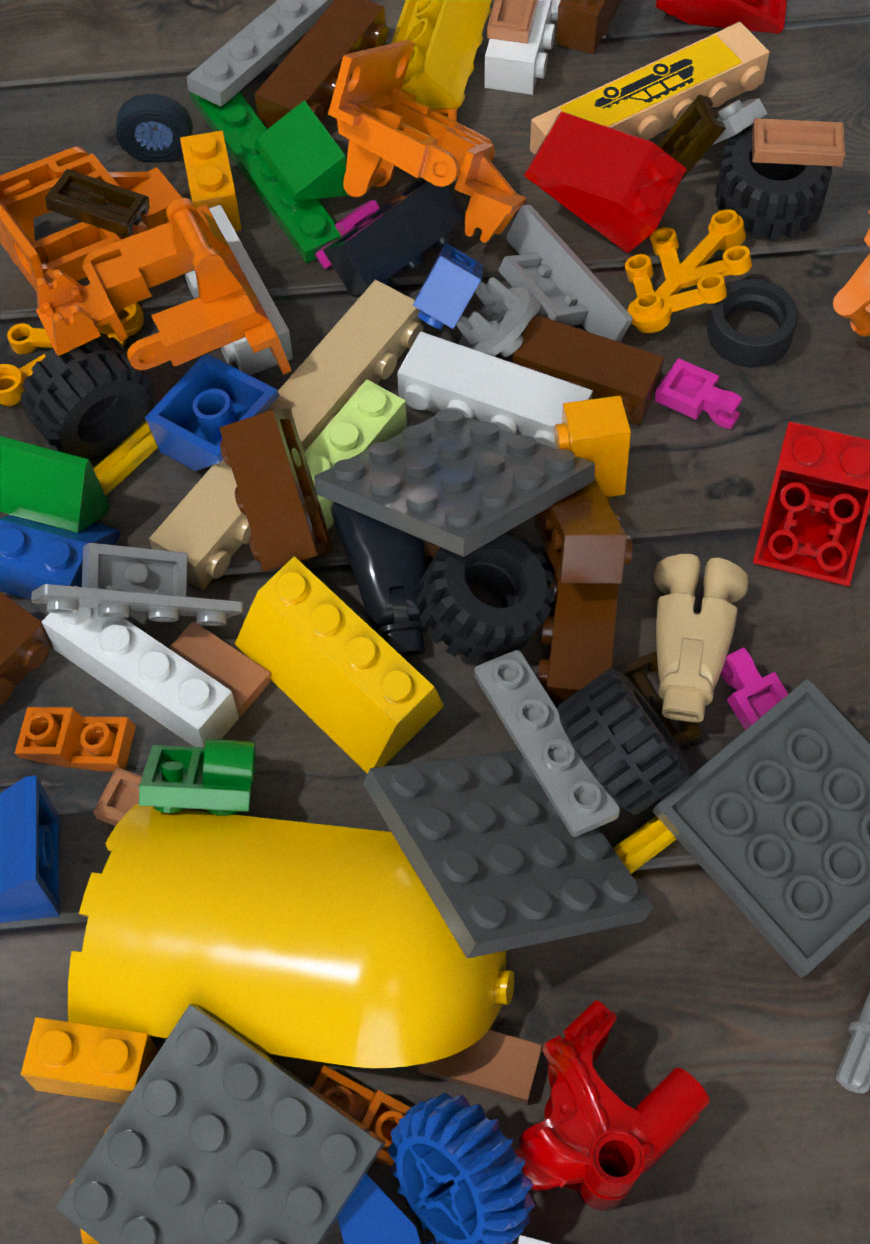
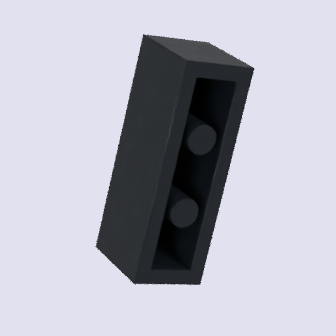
(395, 236)

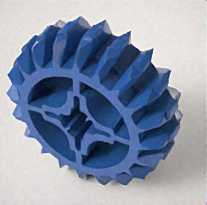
(460, 1173)

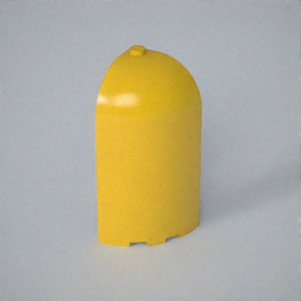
(282, 933)

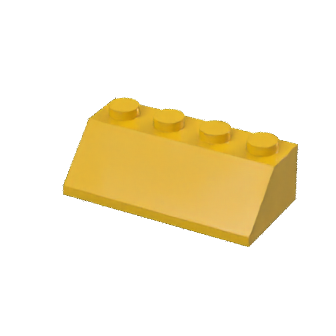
(444, 47)
(336, 667)

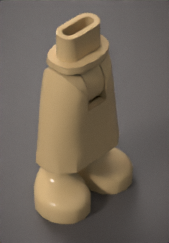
(692, 643)

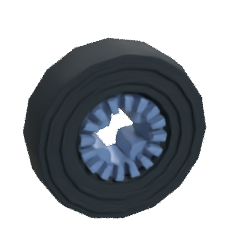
(138, 118)

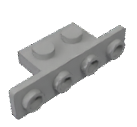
(560, 279)
(138, 581)
(544, 744)

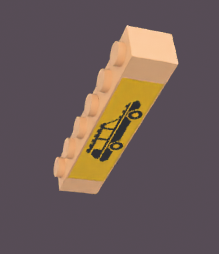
(663, 90)

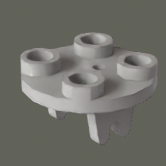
(500, 321)

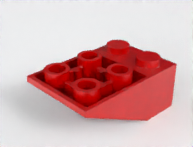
(816, 505)

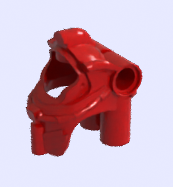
(593, 1127)

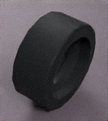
(746, 349)

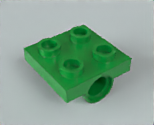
(200, 777)

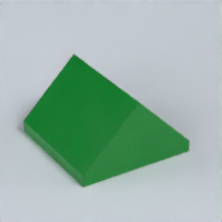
(304, 156)
(49, 486)

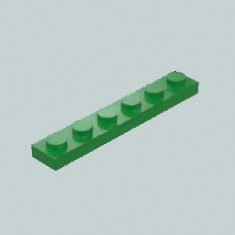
(302, 221)

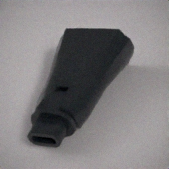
(388, 576)

